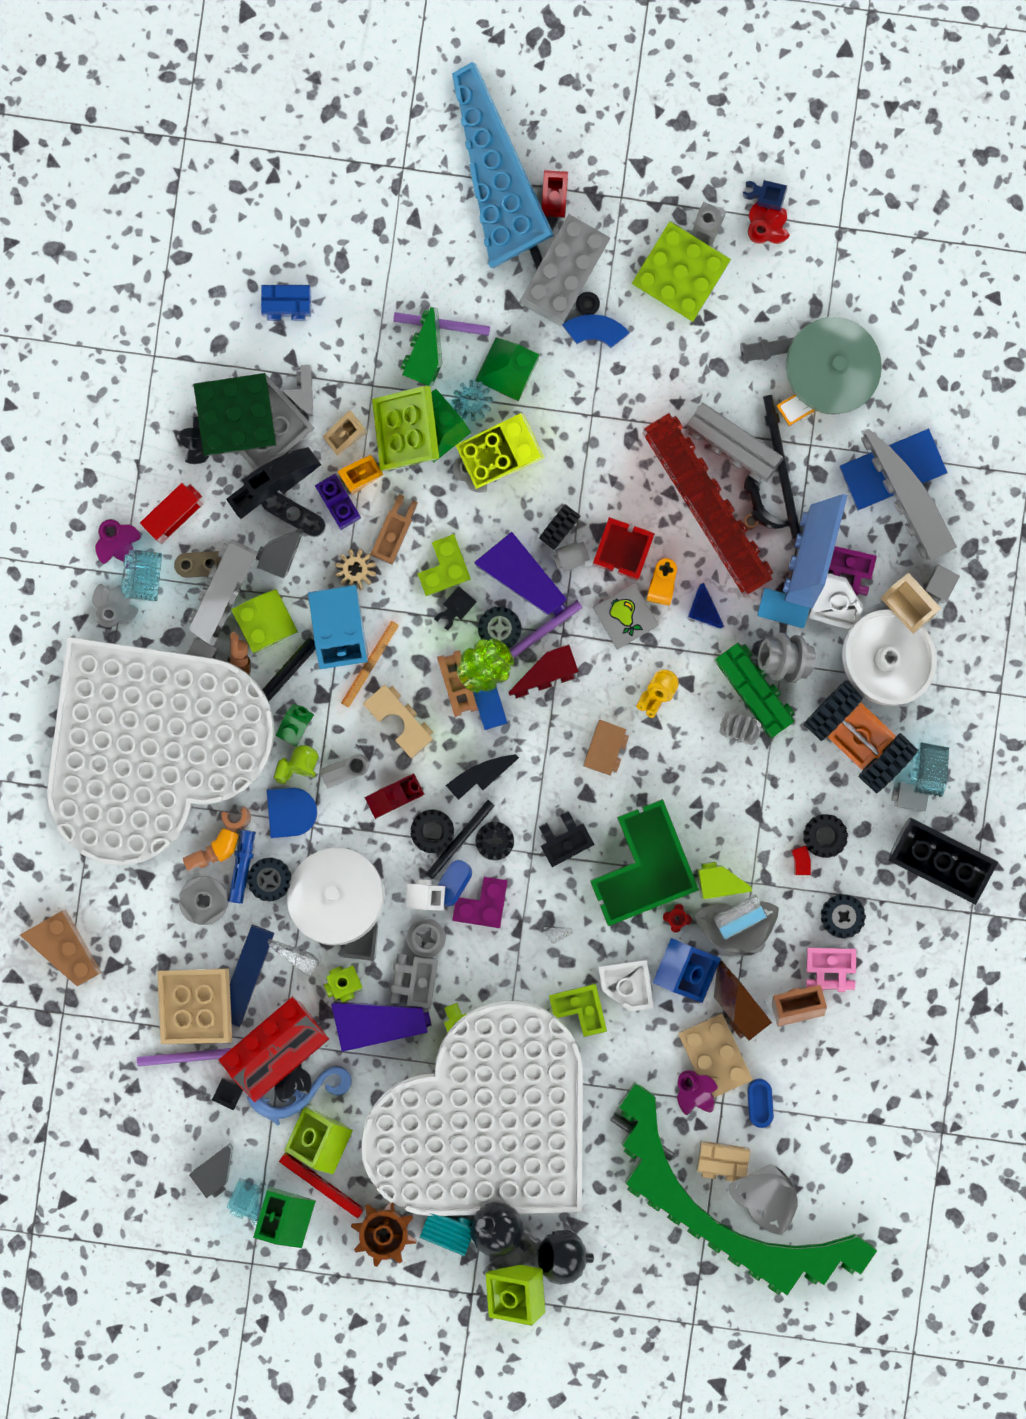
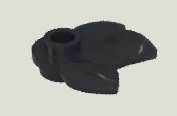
(191, 439)
(296, 1080)

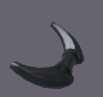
(759, 512)

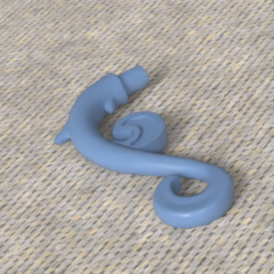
(302, 1100)

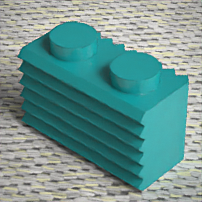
(448, 1232)

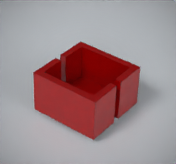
(623, 549)

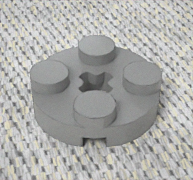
(200, 914)

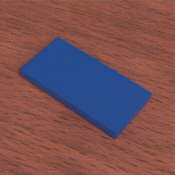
(867, 483)

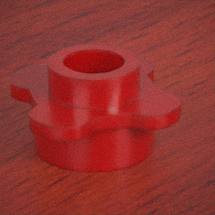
(677, 911)

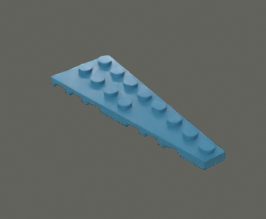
(505, 197)

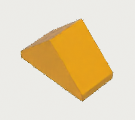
(360, 474)

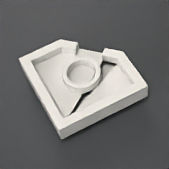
(837, 603)
(628, 984)

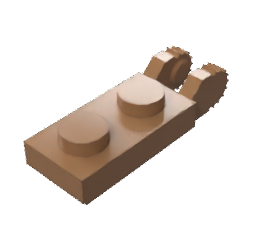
(393, 532)

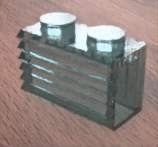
(142, 575)
(931, 769)

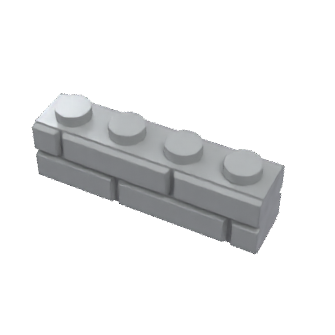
(734, 442)

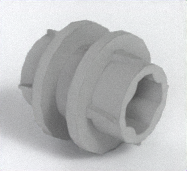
(786, 657)

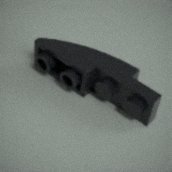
(270, 478)

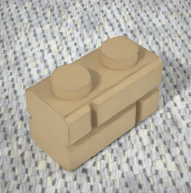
(722, 1160)

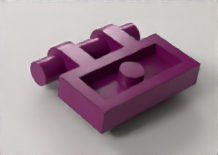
(855, 564)

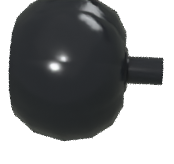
(497, 1229)
(563, 1257)

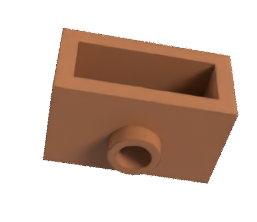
(799, 1005)

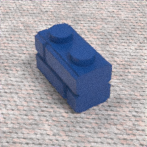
(286, 301)

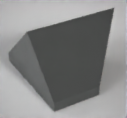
(363, 948)

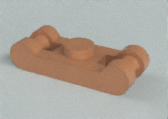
(455, 686)

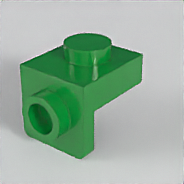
(294, 724)

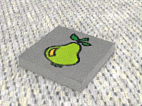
(625, 616)

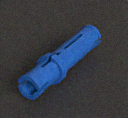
(241, 869)

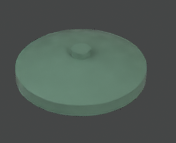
(833, 365)

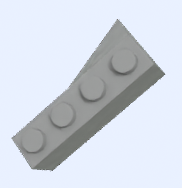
(222, 591)

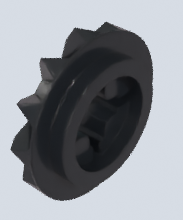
(486, 832)

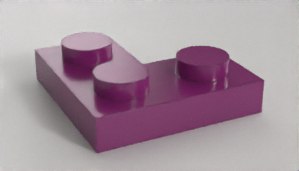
(485, 911)

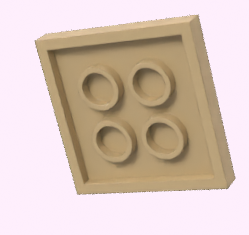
(194, 1006)

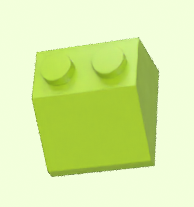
(264, 621)
(718, 881)
(318, 1140)
(516, 1294)

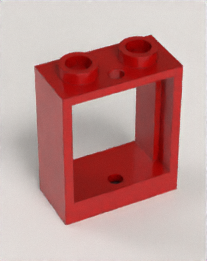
(172, 512)

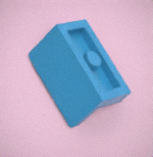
(777, 609)

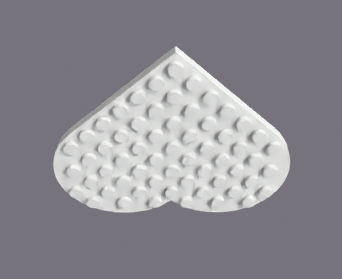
(146, 741)
(488, 1123)

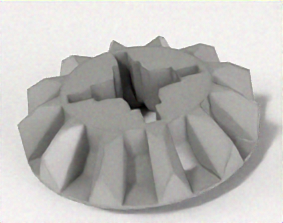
(437, 934)

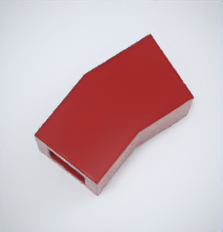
(802, 861)

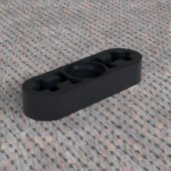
(312, 517)

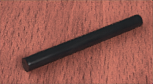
(460, 839)

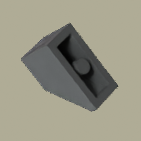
(279, 553)
(213, 1173)

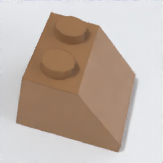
(605, 748)

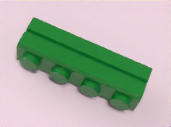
(754, 690)

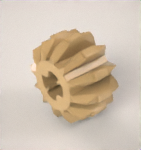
(351, 563)

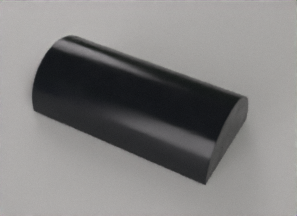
(942, 860)

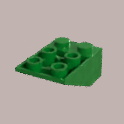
(426, 355)

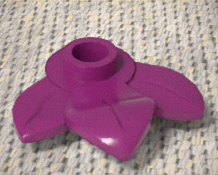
(118, 544)
(697, 1095)

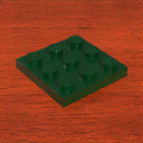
(234, 414)

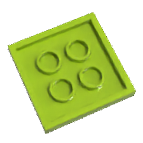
(681, 271)
(405, 428)

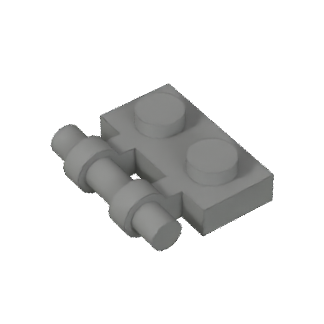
(421, 983)

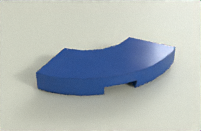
(595, 328)

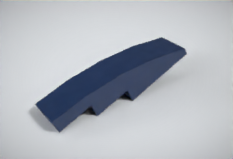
(248, 971)

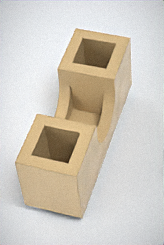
(386, 703)

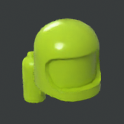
(301, 762)

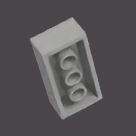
(564, 270)

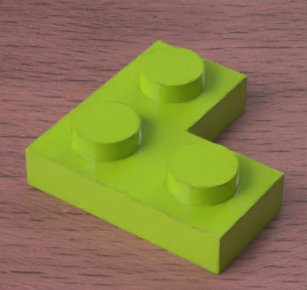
(451, 570)
(583, 1002)

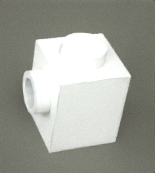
(425, 896)

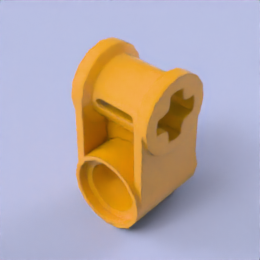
(661, 586)

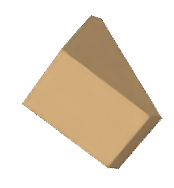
(344, 433)

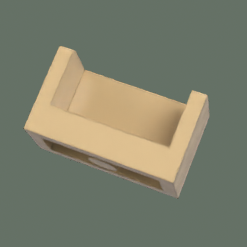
(910, 603)

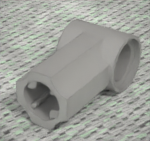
(342, 771)

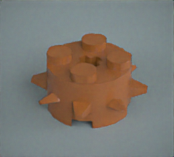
(370, 1239)

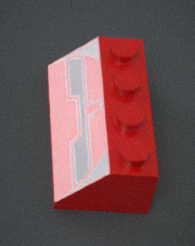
(274, 1049)

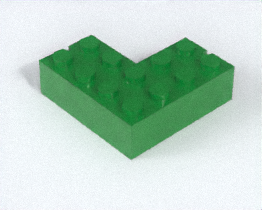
(658, 869)

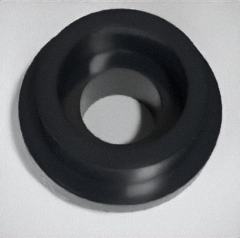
(587, 296)

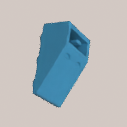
(338, 627)

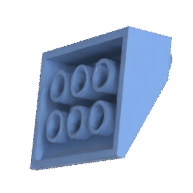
(814, 551)

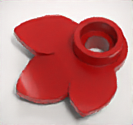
(770, 221)

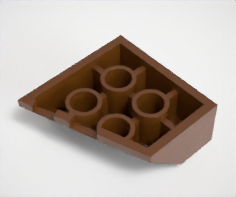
(738, 1004)

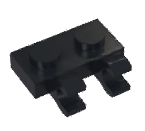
(567, 844)

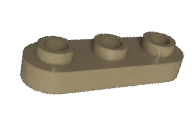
(198, 563)

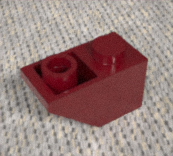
(394, 796)

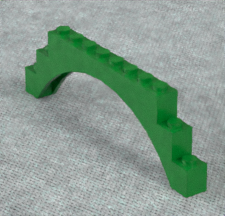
(775, 1263)

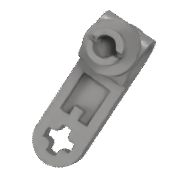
(708, 223)

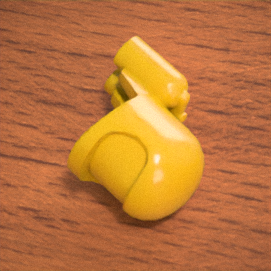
(659, 690)

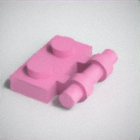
(831, 961)

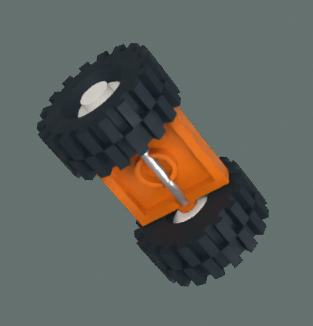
(861, 737)

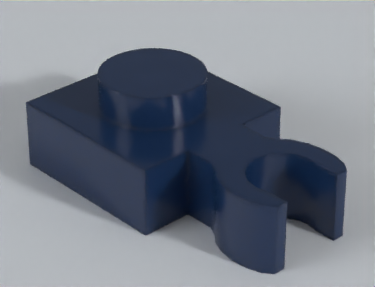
(769, 195)

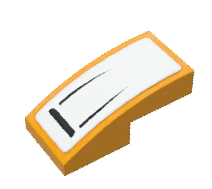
(793, 410)

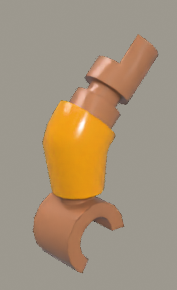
(224, 844)

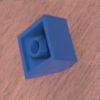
(686, 970)

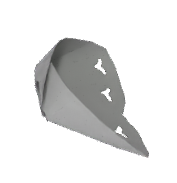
(744, 943)
(769, 1192)

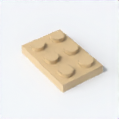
(715, 1054)

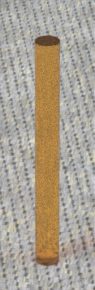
(368, 666)

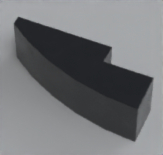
(481, 774)

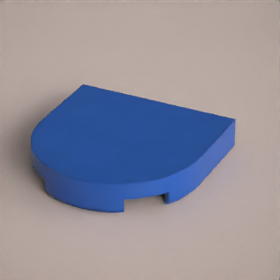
(290, 812)

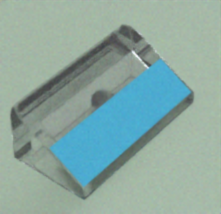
(739, 917)

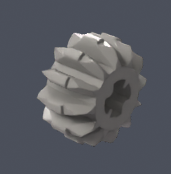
(740, 728)

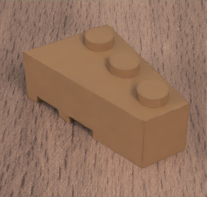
(63, 947)

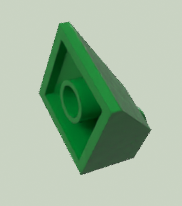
(507, 368)

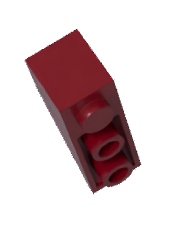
(550, 667)

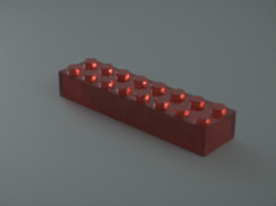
(707, 505)

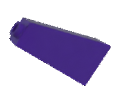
(519, 572)
(373, 1024)

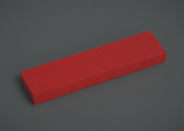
(321, 1185)

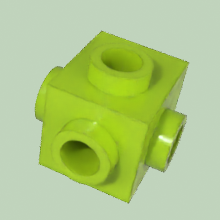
(346, 976)

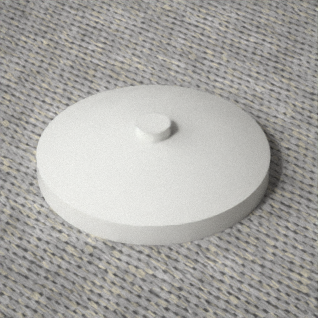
(888, 660)
(335, 896)

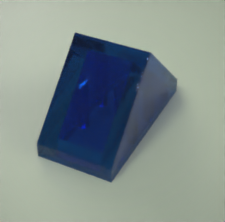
(704, 610)

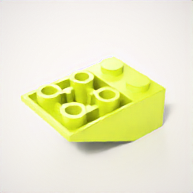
(500, 451)

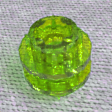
(485, 665)

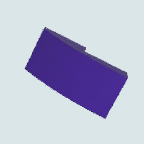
(338, 501)

